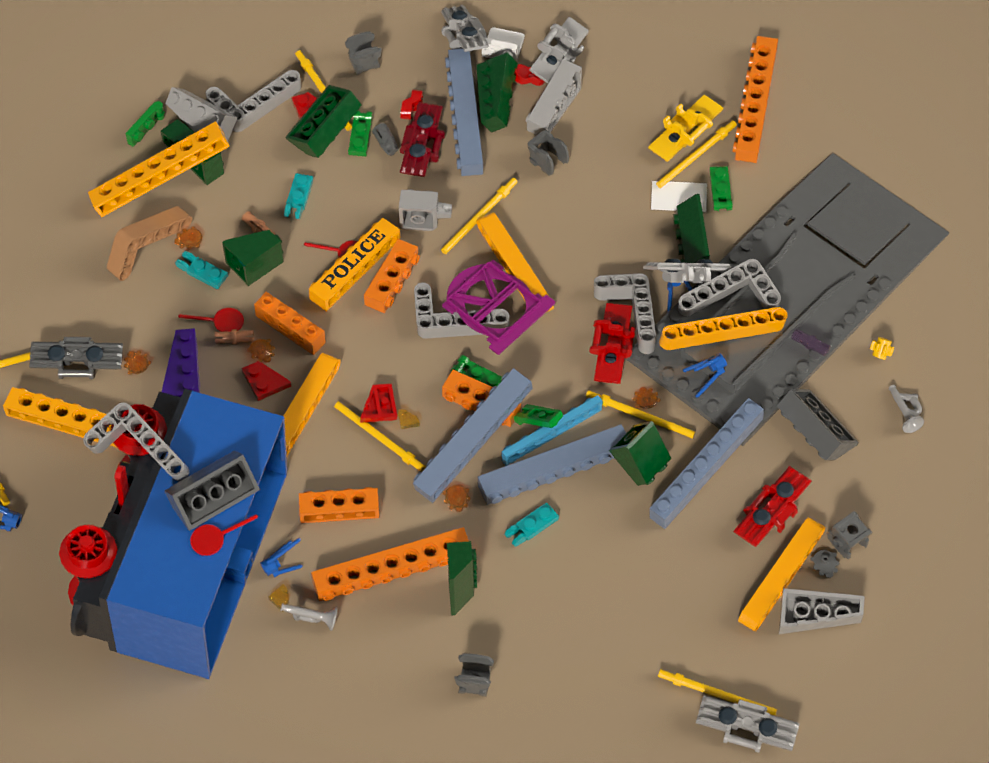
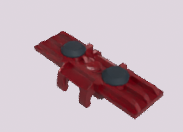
(416, 136)

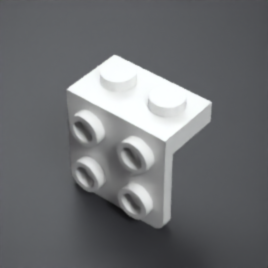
(503, 41)

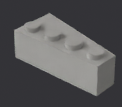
(556, 98)
(198, 112)
(816, 610)

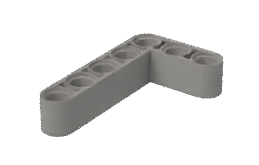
(260, 102)
(730, 286)
(635, 288)
(453, 321)
(142, 436)

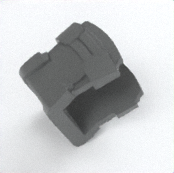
(361, 53)
(540, 156)
(845, 541)
(475, 674)

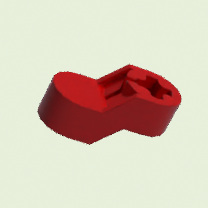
(524, 76)
(410, 104)

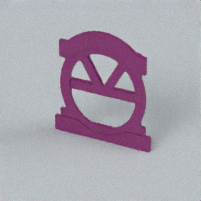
(503, 337)

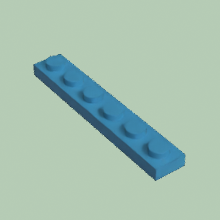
(543, 434)

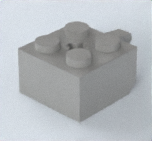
(421, 210)

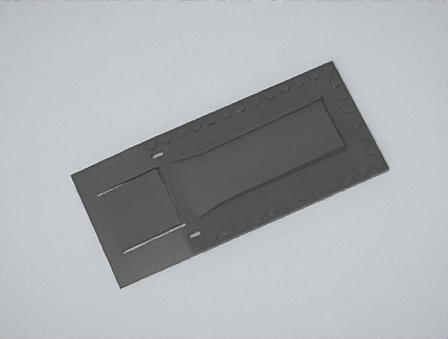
(817, 288)

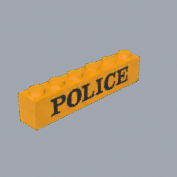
(354, 264)

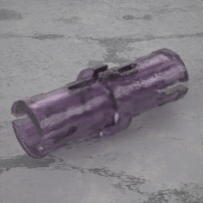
(810, 342)

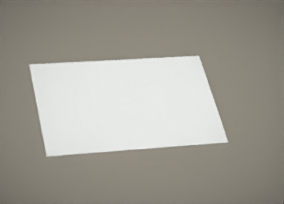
(675, 193)

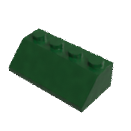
(324, 120)
(691, 230)
(461, 574)

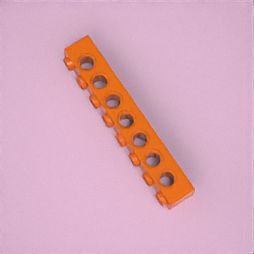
(756, 99)
(380, 562)

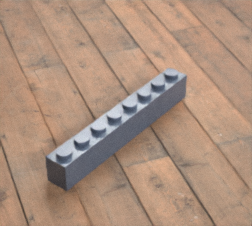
(465, 112)
(472, 435)
(706, 463)
(549, 466)

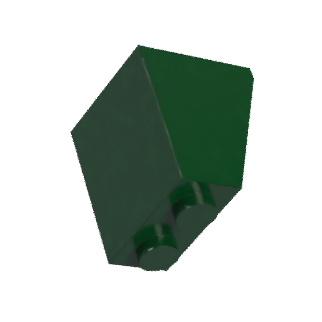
(253, 255)
(641, 453)

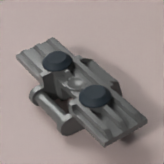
(76, 349)

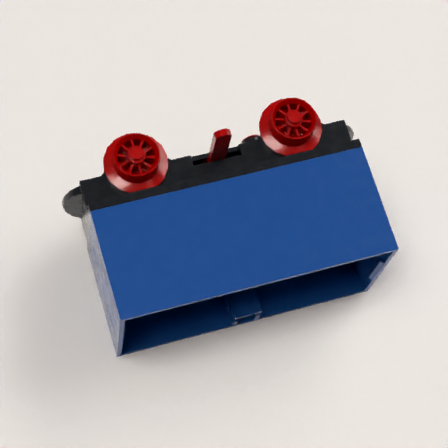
(138, 573)

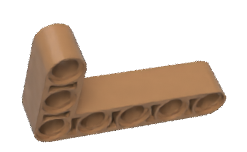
(141, 234)

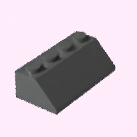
(816, 424)
(212, 490)

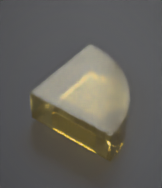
(407, 419)
(280, 596)

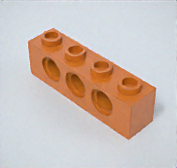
(374, 295)
(290, 323)
(475, 390)
(347, 511)

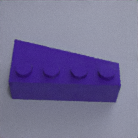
(183, 364)

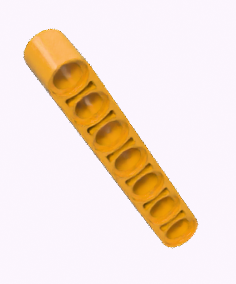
(508, 253)
(714, 329)
(309, 397)
(781, 574)

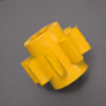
(881, 348)

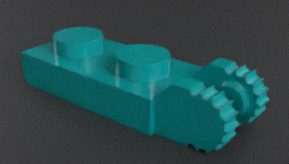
(298, 194)
(202, 270)
(532, 524)

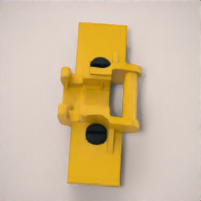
(677, 128)

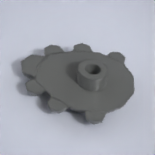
(825, 562)

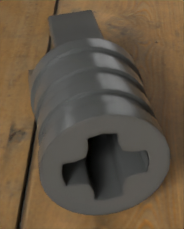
(385, 139)

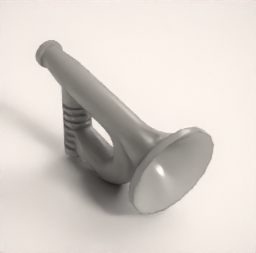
(912, 419)
(311, 615)

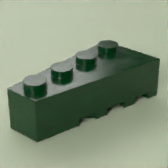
(494, 89)
(207, 170)

